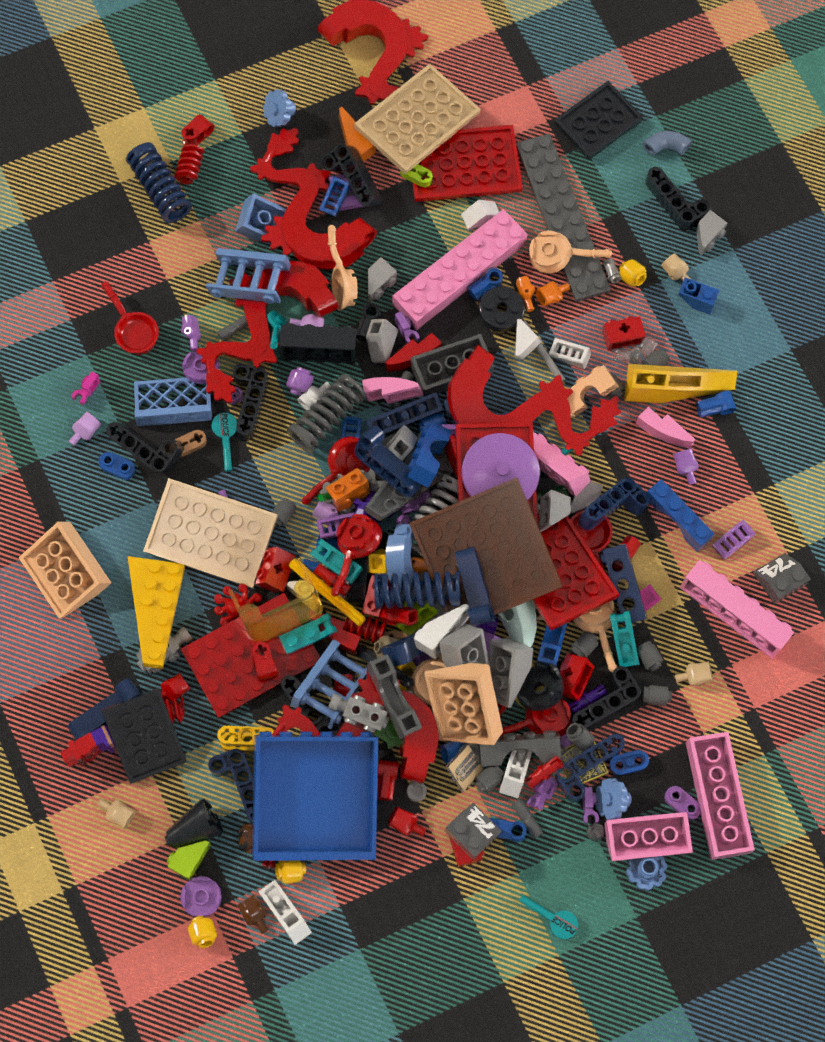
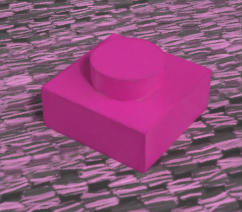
(649, 597)

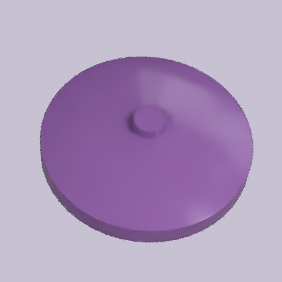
(498, 460)

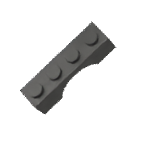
(385, 680)
(543, 745)

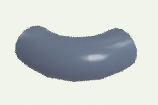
(666, 140)

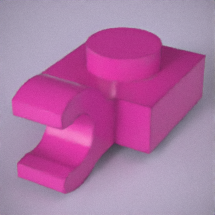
(88, 386)

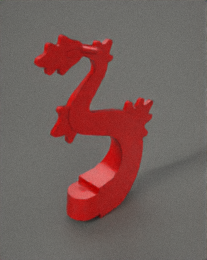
(371, 18)
(291, 229)
(301, 282)
(468, 407)
(416, 748)

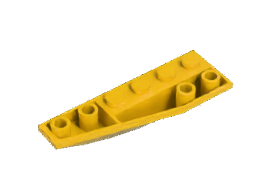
(670, 383)

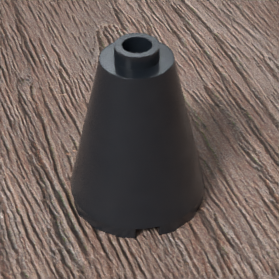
(194, 826)

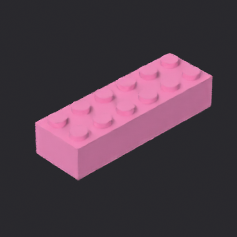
(736, 609)
(719, 796)

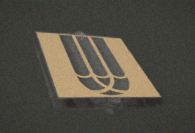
(464, 767)

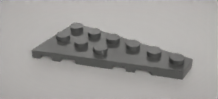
(389, 500)

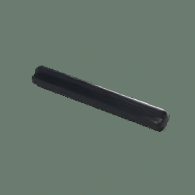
(369, 655)

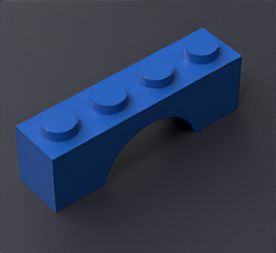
(423, 465)
(692, 527)
(551, 645)

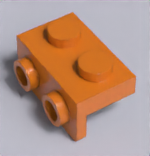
(348, 488)

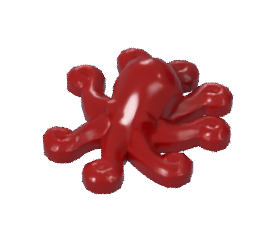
(229, 604)

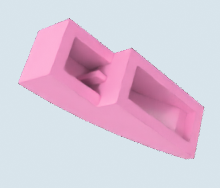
(391, 389)
(664, 429)

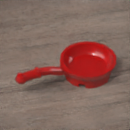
(135, 330)
(340, 461)
(596, 538)
(356, 539)
(555, 718)

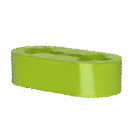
(415, 176)

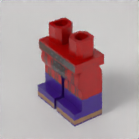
(88, 747)

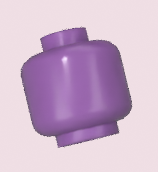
(299, 381)

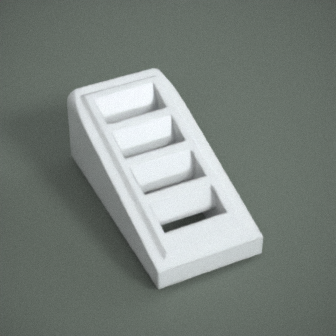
(575, 361)

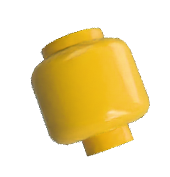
(632, 273)
(290, 871)
(202, 932)

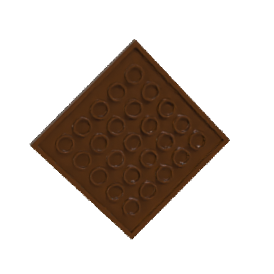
(505, 539)

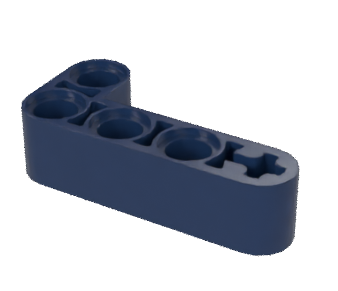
(384, 462)
(623, 493)
(475, 587)
(402, 651)
(94, 717)
(591, 763)
(236, 770)

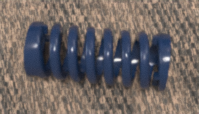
(148, 181)
(382, 594)

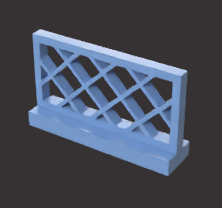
(172, 413)

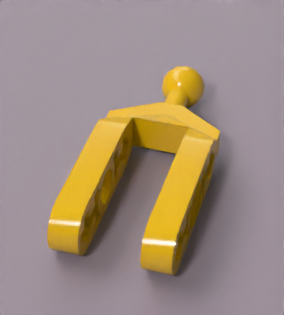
(233, 742)

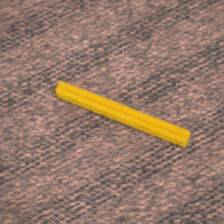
(325, 590)

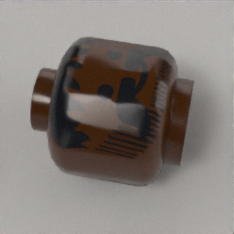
(245, 837)

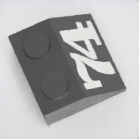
(781, 577)
(472, 831)

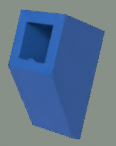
(698, 295)

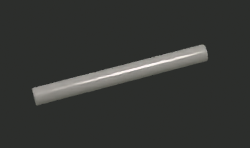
(545, 356)

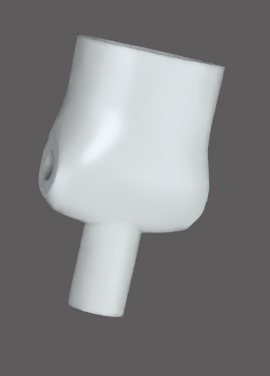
(312, 395)

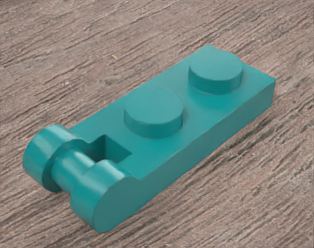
(334, 560)
(307, 634)
(624, 639)

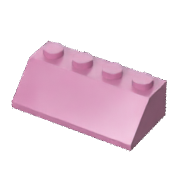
(560, 467)
(648, 836)

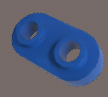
(116, 465)
(628, 762)

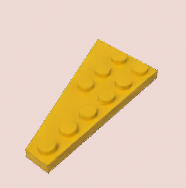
(155, 597)

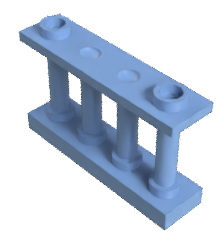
(243, 260)
(313, 682)

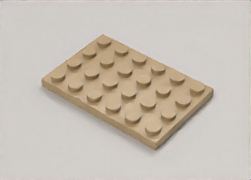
(417, 118)
(210, 532)

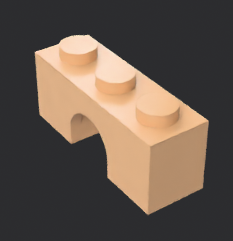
(598, 379)

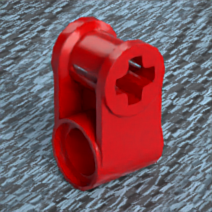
(197, 130)
(264, 665)

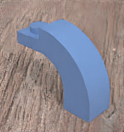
(399, 553)

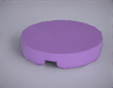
(194, 369)
(201, 896)

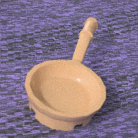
(553, 251)
(342, 283)
(598, 622)
(420, 686)

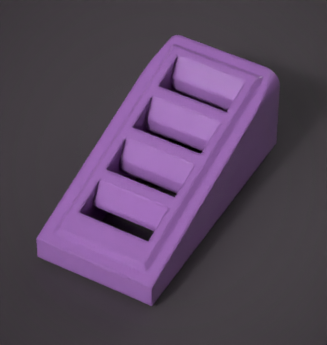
(336, 519)
(745, 528)

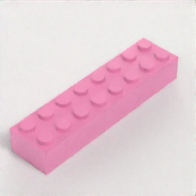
(459, 269)

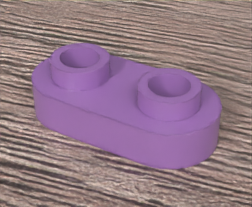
(681, 804)

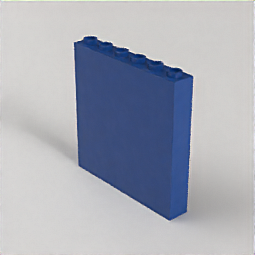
(315, 796)

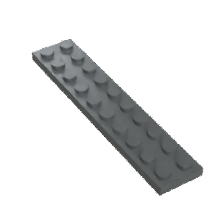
(562, 214)

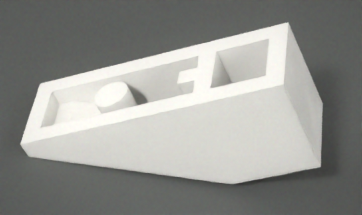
(433, 632)
(515, 772)
(285, 912)

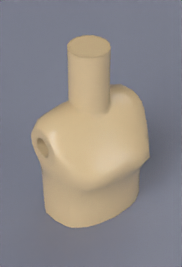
(675, 267)
(696, 674)
(117, 812)

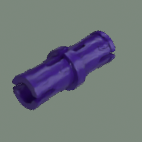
(588, 699)

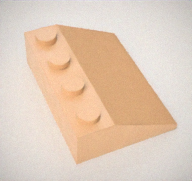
(64, 569)
(464, 703)

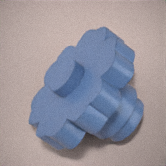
(278, 108)
(612, 799)
(646, 872)

